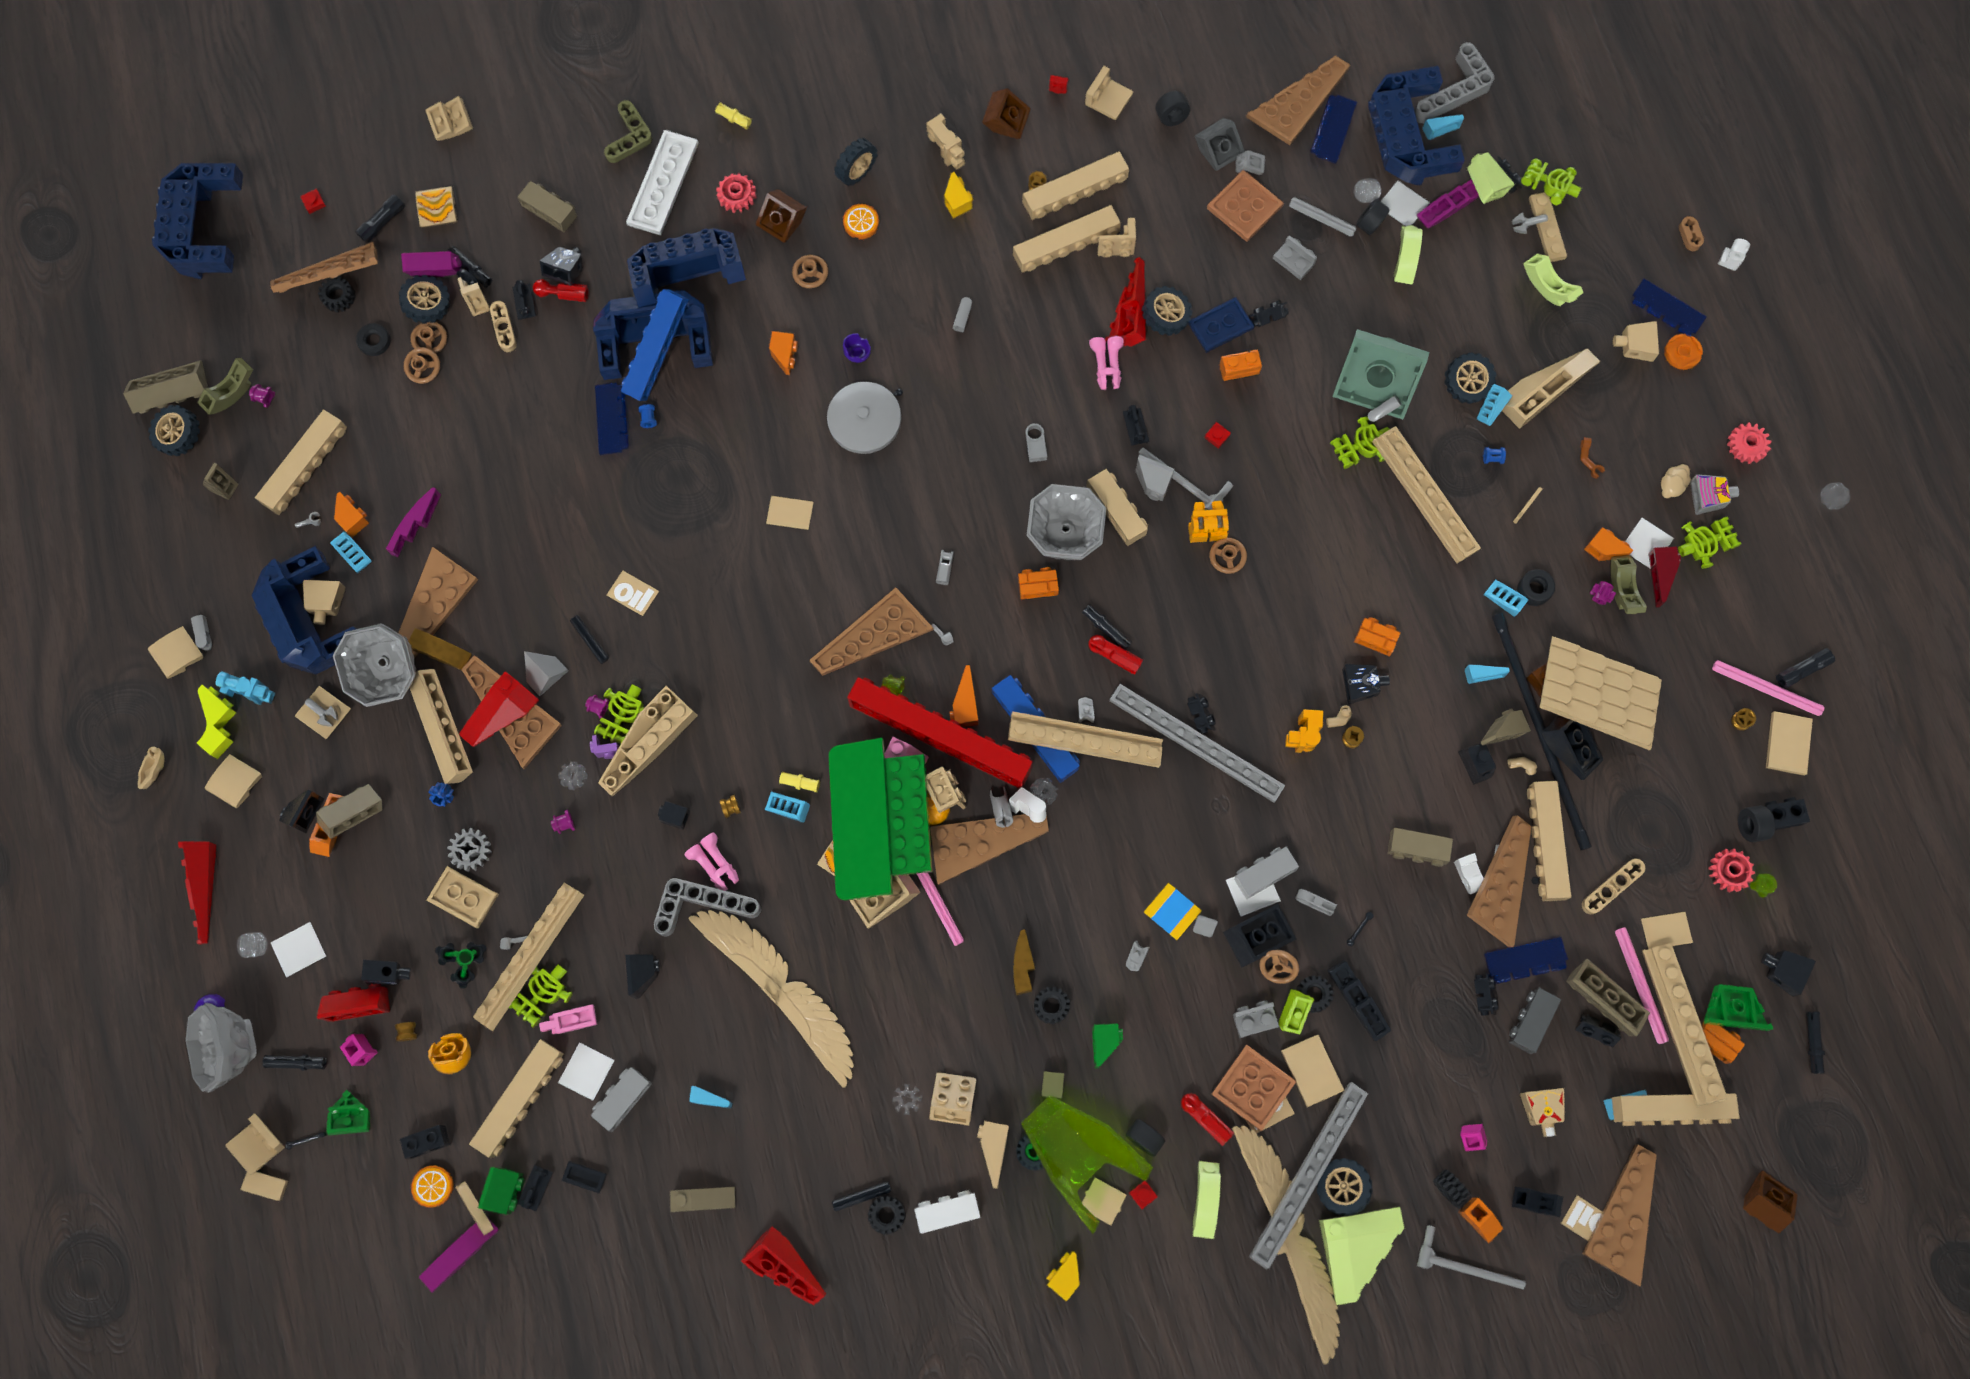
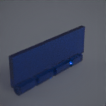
(1333, 128)
(1674, 310)
(611, 419)
(1525, 957)

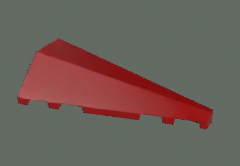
(1129, 318)
(199, 882)

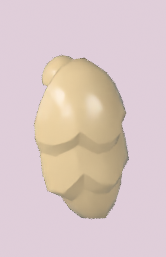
(1675, 481)
(150, 767)

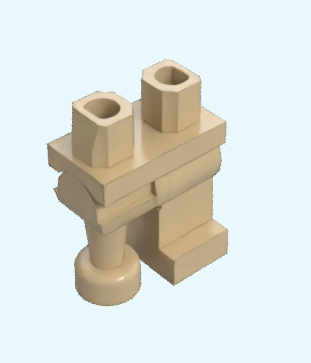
(950, 146)

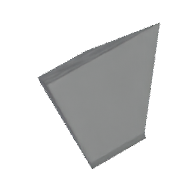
(542, 671)

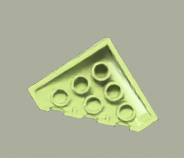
(1356, 1247)

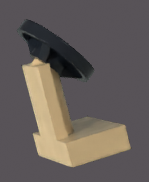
(472, 293)

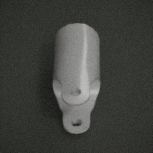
(1001, 809)

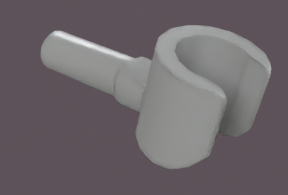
(310, 521)
(945, 638)
(505, 943)

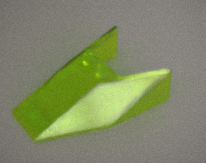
(1075, 1148)

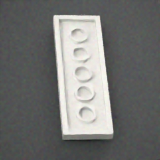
(662, 182)

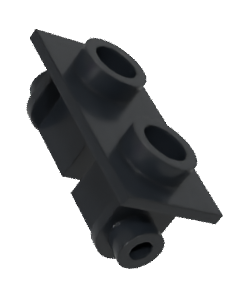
(1514, 177)
(523, 300)
(1276, 310)
(1135, 425)
(1205, 719)
(1488, 1002)
(1605, 1034)
(535, 1188)

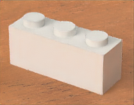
(947, 1211)

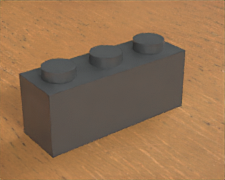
(1534, 1020)

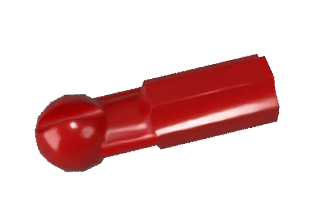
(575, 292)
(1115, 654)
(1206, 1118)

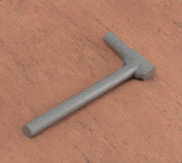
(1189, 486)
(1428, 1258)

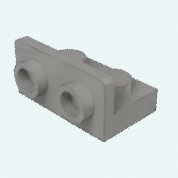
(1295, 257)
(1255, 1019)

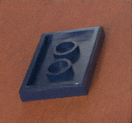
(1221, 324)

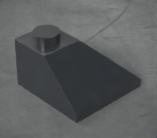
(301, 811)
(640, 973)

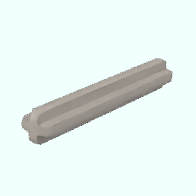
(1322, 216)

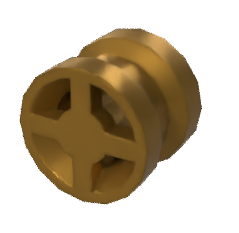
(1036, 178)
(1747, 716)
(1350, 740)
(730, 806)
(406, 1031)

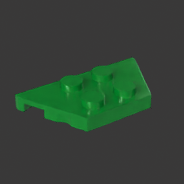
(1736, 1008)

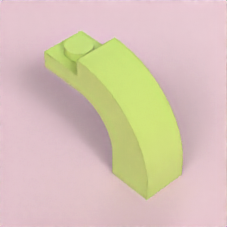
(1409, 254)
(1548, 282)
(1207, 1200)

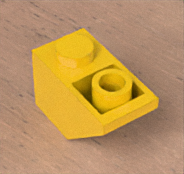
(956, 197)
(1066, 1278)

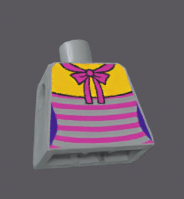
(1711, 493)

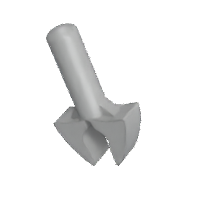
(1527, 222)
(321, 712)

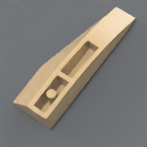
(1543, 387)
(647, 738)

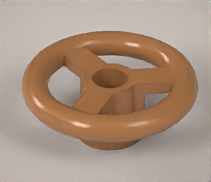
(809, 263)
(424, 330)
(416, 360)
(1228, 549)
(1280, 964)

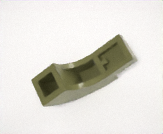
(228, 390)
(1624, 583)

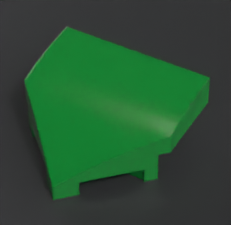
(348, 1116)

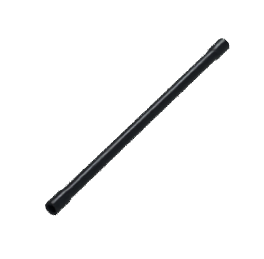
(1580, 833)

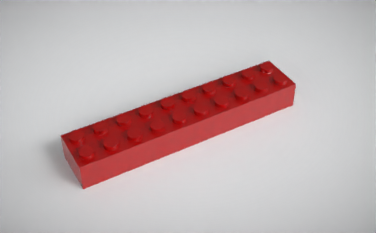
(940, 733)

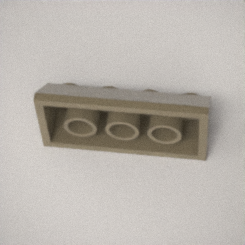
(166, 387)
(1608, 998)

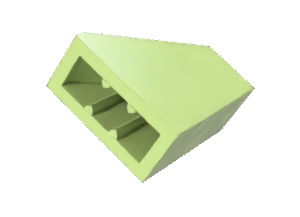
(1489, 178)

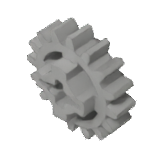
(470, 841)

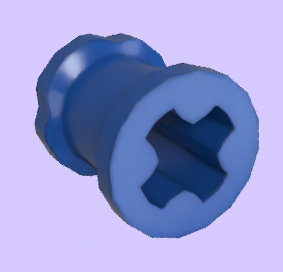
(647, 416)
(1501, 455)

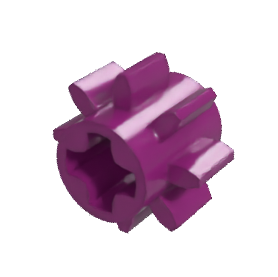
(1602, 593)

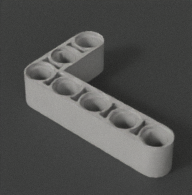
(1459, 90)
(702, 899)

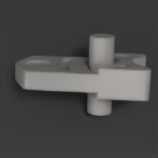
(1085, 709)
(1136, 957)

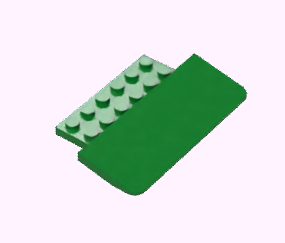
(877, 818)

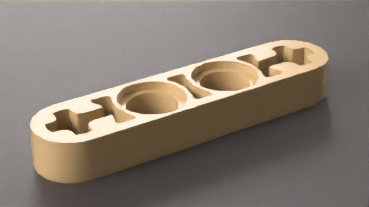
(1615, 888)

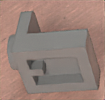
(1250, 162)

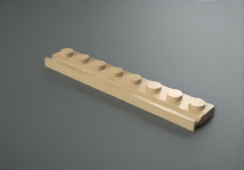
(1426, 495)
(1085, 739)
(528, 956)
(1684, 1025)

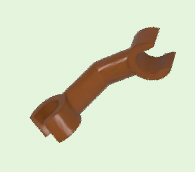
(1585, 446)

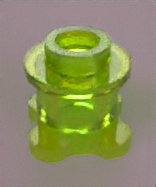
(894, 684)
(1760, 887)

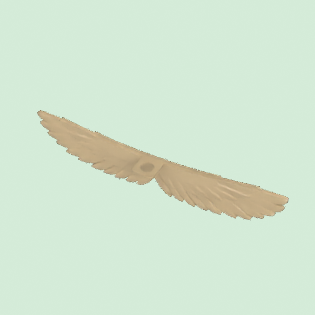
(802, 1008)
(1301, 1252)

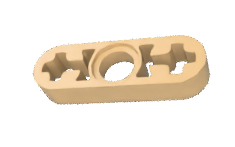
(504, 319)
(472, 1205)

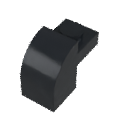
(1537, 1202)

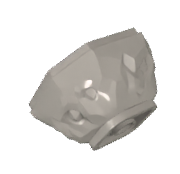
(1071, 509)
(363, 667)
(218, 1045)

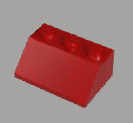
(354, 1003)

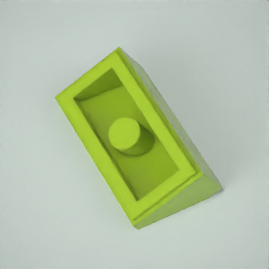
(1295, 1012)

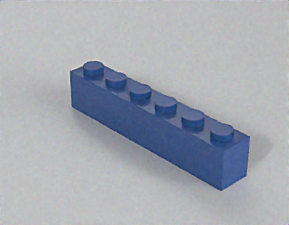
(654, 345)
(1013, 699)

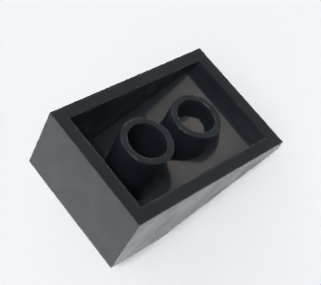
(1573, 745)
(1259, 935)

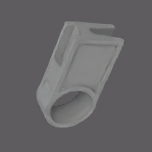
(1037, 446)
(1315, 902)

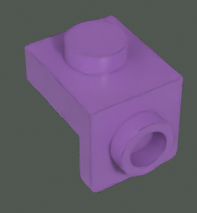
(606, 751)

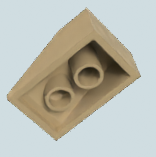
(877, 908)
(993, 1143)

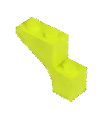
(217, 714)

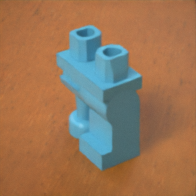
(250, 689)

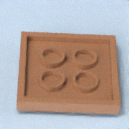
(1245, 205)
(1253, 1088)

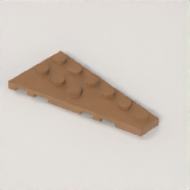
(1297, 103)
(332, 267)
(436, 595)
(880, 628)
(526, 734)
(972, 843)
(1500, 893)
(1623, 1226)

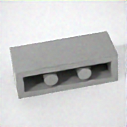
(1266, 872)
(620, 1099)

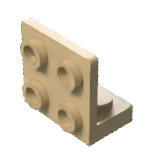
(1107, 95)
(1119, 244)
(943, 789)
(952, 1098)
(254, 1145)

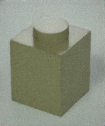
(1052, 1085)

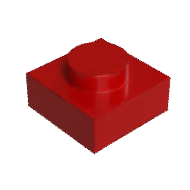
(1058, 84)
(313, 201)
(1217, 435)
(1143, 1194)

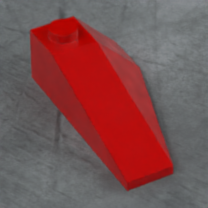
(501, 706)
(778, 1260)

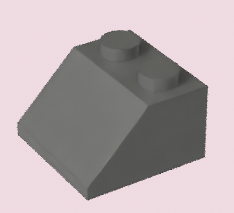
(1220, 143)

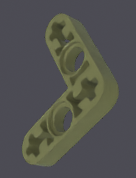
(636, 132)

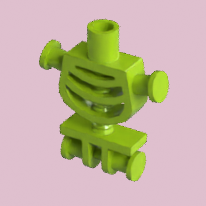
(1559, 178)
(1366, 441)
(1700, 539)
(630, 697)
(554, 978)

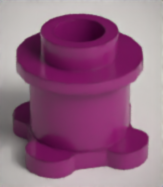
(262, 395)
(597, 705)
(562, 822)

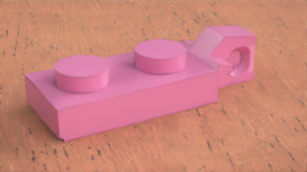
(570, 1020)

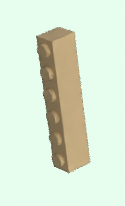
(1075, 185)
(1066, 239)
(301, 462)
(440, 727)
(1549, 841)
(516, 1099)
(1672, 1108)

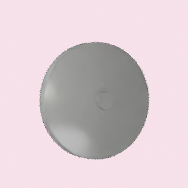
(864, 417)

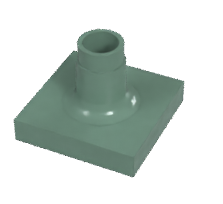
(1378, 371)

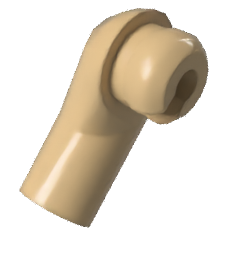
(1341, 719)
(1524, 762)

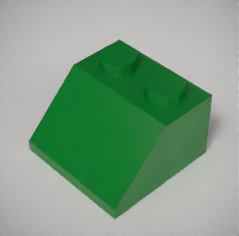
(1105, 1040)
(501, 1190)

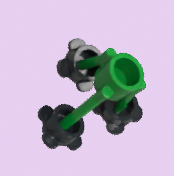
(463, 958)

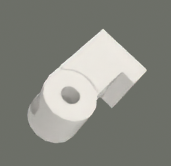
(1734, 257)
(1028, 804)
(1469, 873)

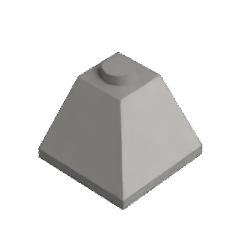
(1154, 477)

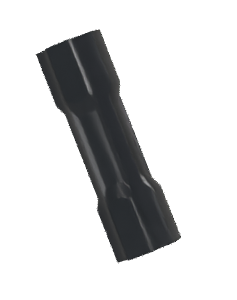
(390, 208)
(1814, 663)

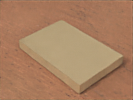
(1789, 743)
(462, 897)
(1312, 1070)

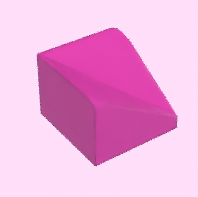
(1473, 1137)

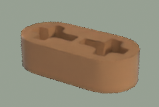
(1689, 234)

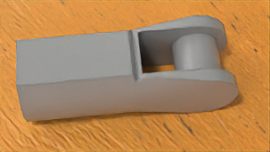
(962, 314)
(1384, 409)
(944, 569)
(201, 632)

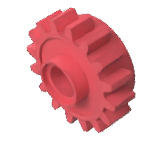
(733, 184)
(1744, 451)
(1739, 863)

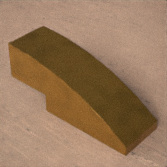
(439, 649)
(1022, 965)

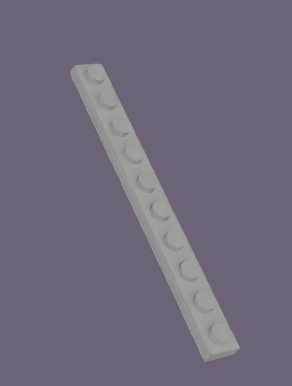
(1197, 743)
(1308, 1176)

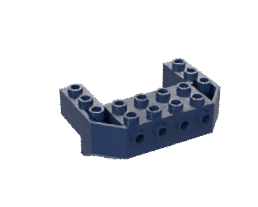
(1399, 131)
(176, 216)
(682, 260)
(624, 323)
(285, 614)

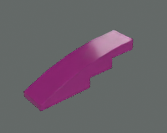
(1448, 204)
(417, 516)
(455, 1256)

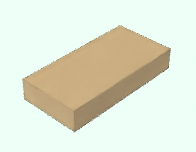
(264, 1185)

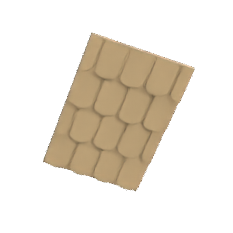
(1600, 693)

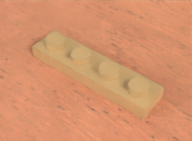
(1548, 230)

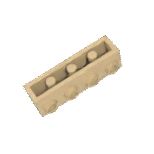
(1118, 509)

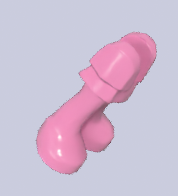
(1114, 344)
(710, 845)

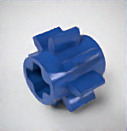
(441, 794)

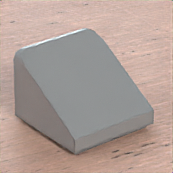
(1204, 926)

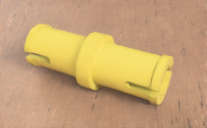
(733, 115)
(799, 781)

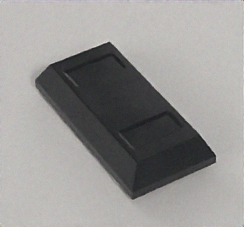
(584, 1177)

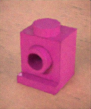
(358, 1050)

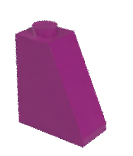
(431, 263)

